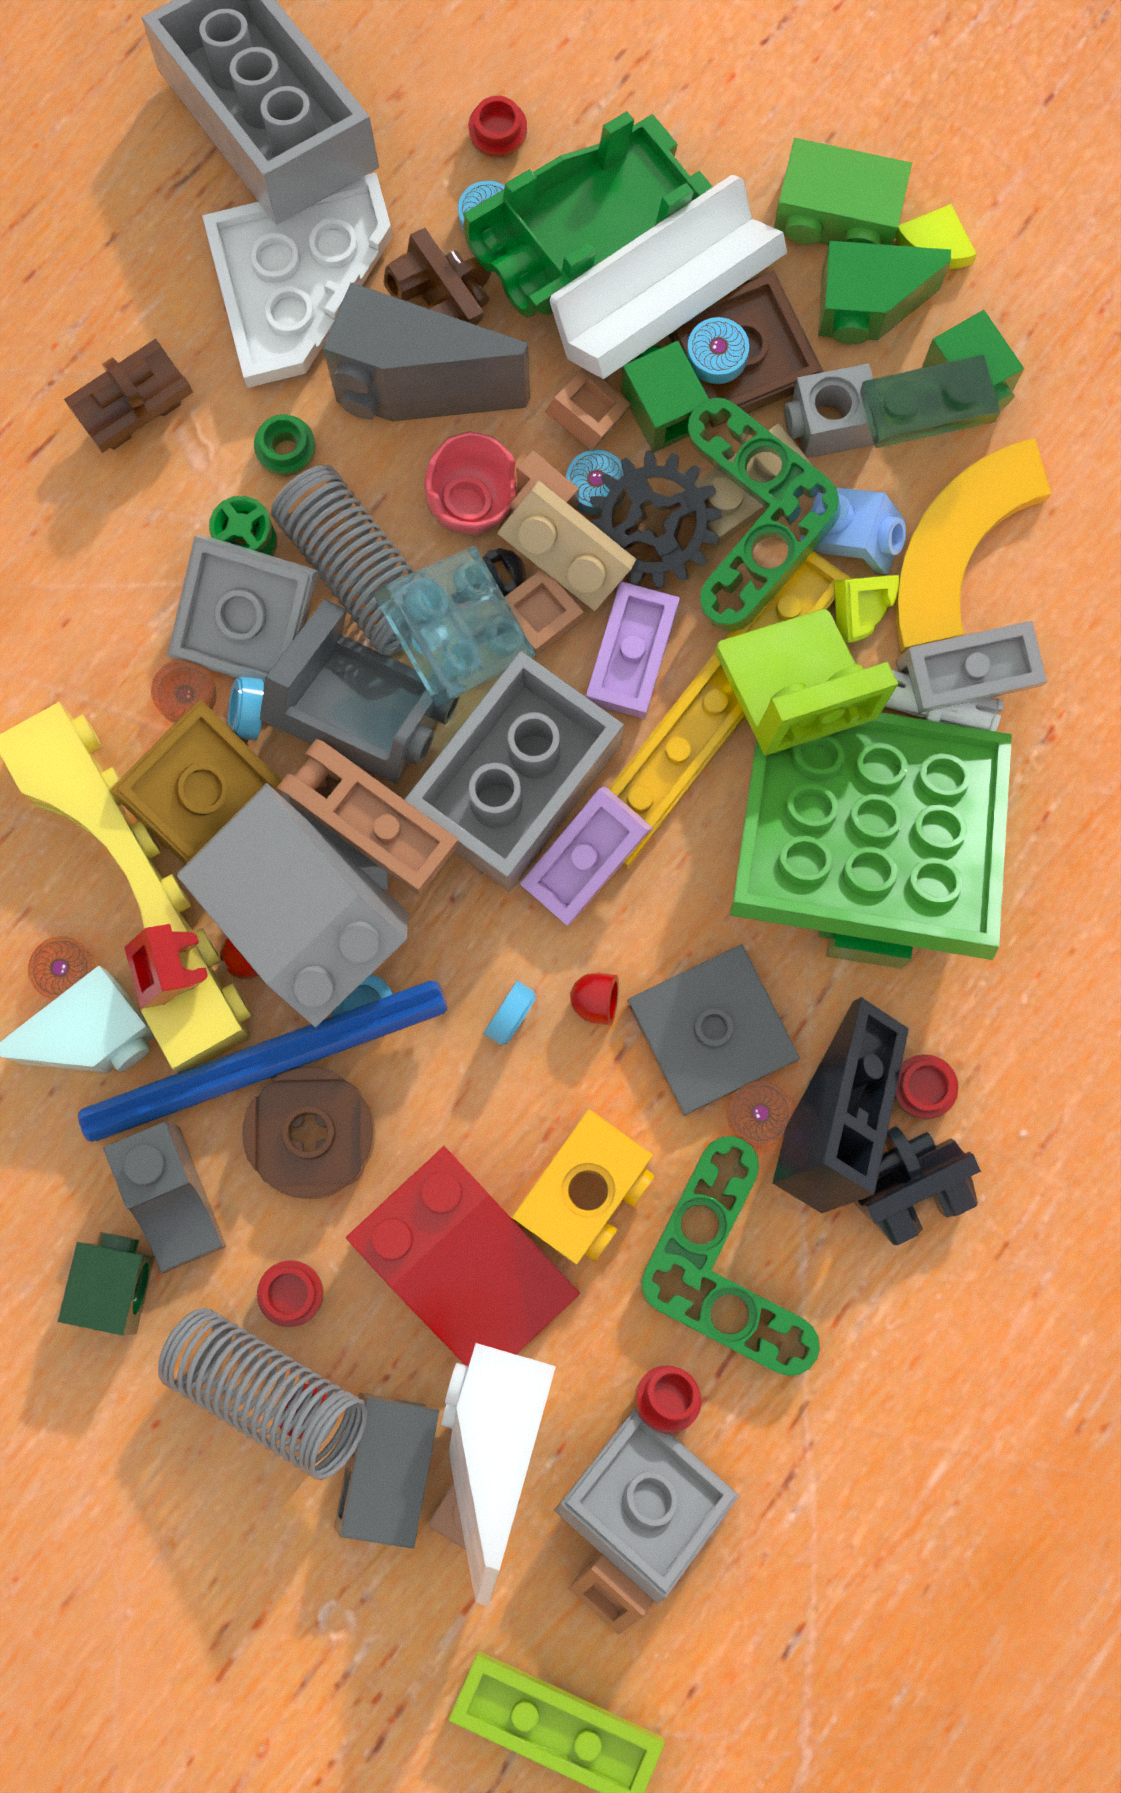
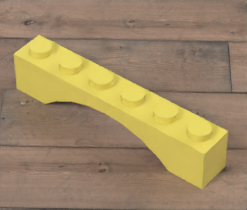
(60, 774)

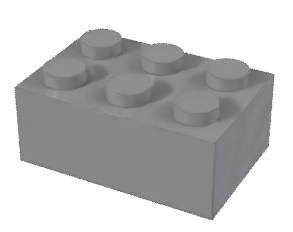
(517, 769)

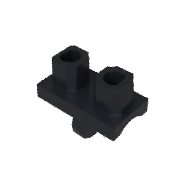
(913, 1173)

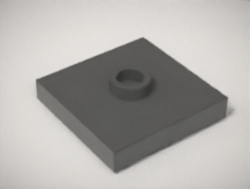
(712, 1029)

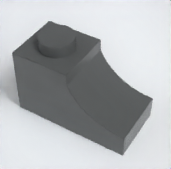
(165, 1195)

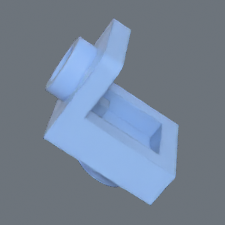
(865, 529)

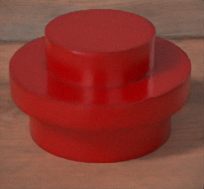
(497, 126)
(926, 1087)
(290, 1293)
(668, 1399)

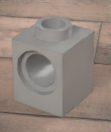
(835, 389)

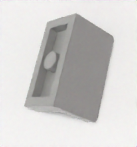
(974, 666)

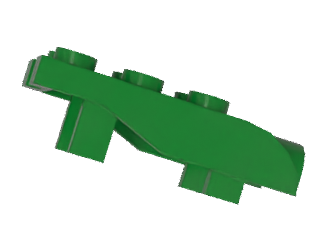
(579, 210)

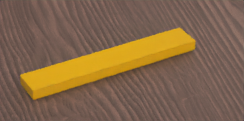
(709, 710)

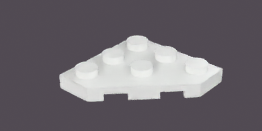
(292, 276)

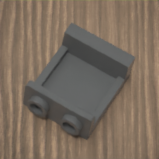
(351, 698)

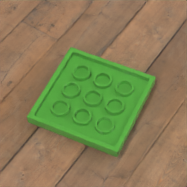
(881, 835)

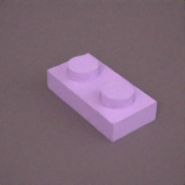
(632, 650)
(586, 855)

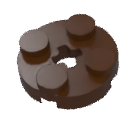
(282, 1107)

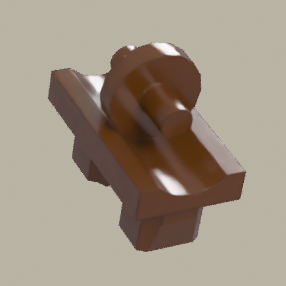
(443, 281)
(128, 395)

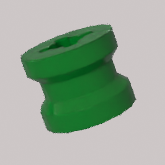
(240, 517)

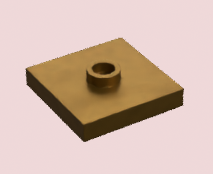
(192, 781)

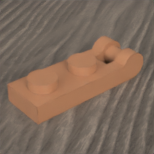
(370, 817)

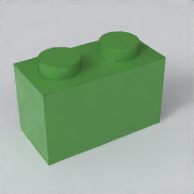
(841, 195)

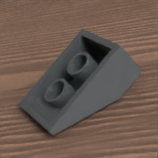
(420, 363)

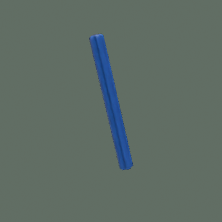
(262, 1061)

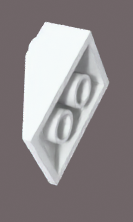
(494, 1426)

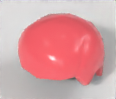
(470, 483)

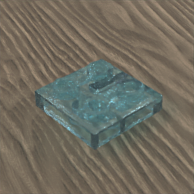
(453, 624)

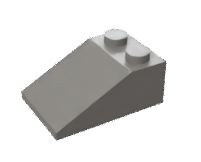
(294, 905)

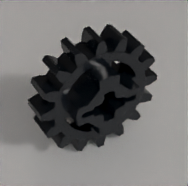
(642, 494)

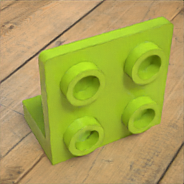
(802, 681)

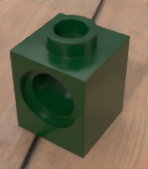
(107, 1285)

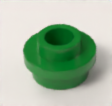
(280, 429)

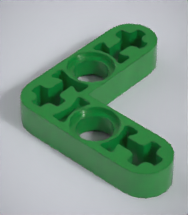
(778, 496)
(699, 1260)

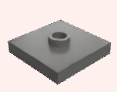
(239, 608)
(647, 1505)

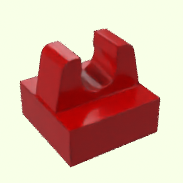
(157, 965)

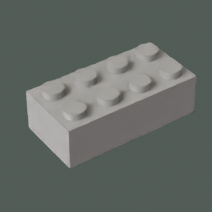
(263, 99)

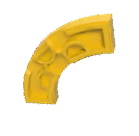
(951, 530)

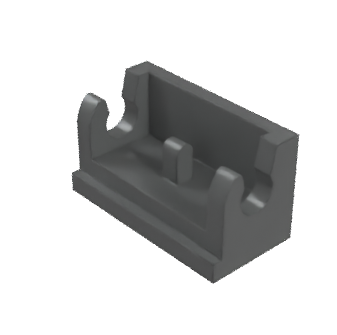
(387, 1473)

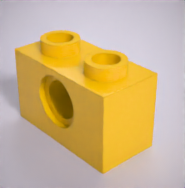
(593, 1149)

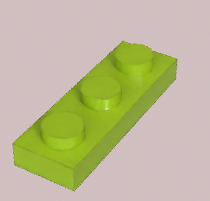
(555, 1728)

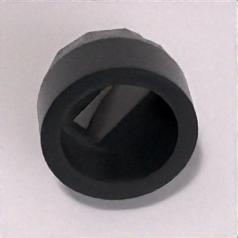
(513, 565)

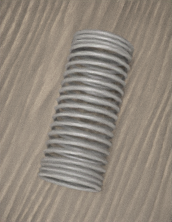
(309, 515)
(318, 1421)

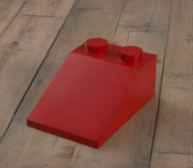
(461, 1261)

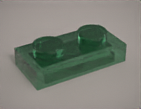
(929, 401)

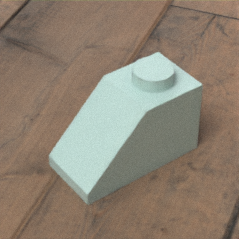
(83, 1029)

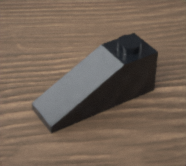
(843, 1118)

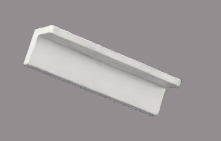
(663, 279)

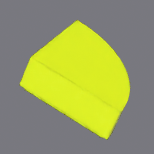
(939, 230)
(863, 604)

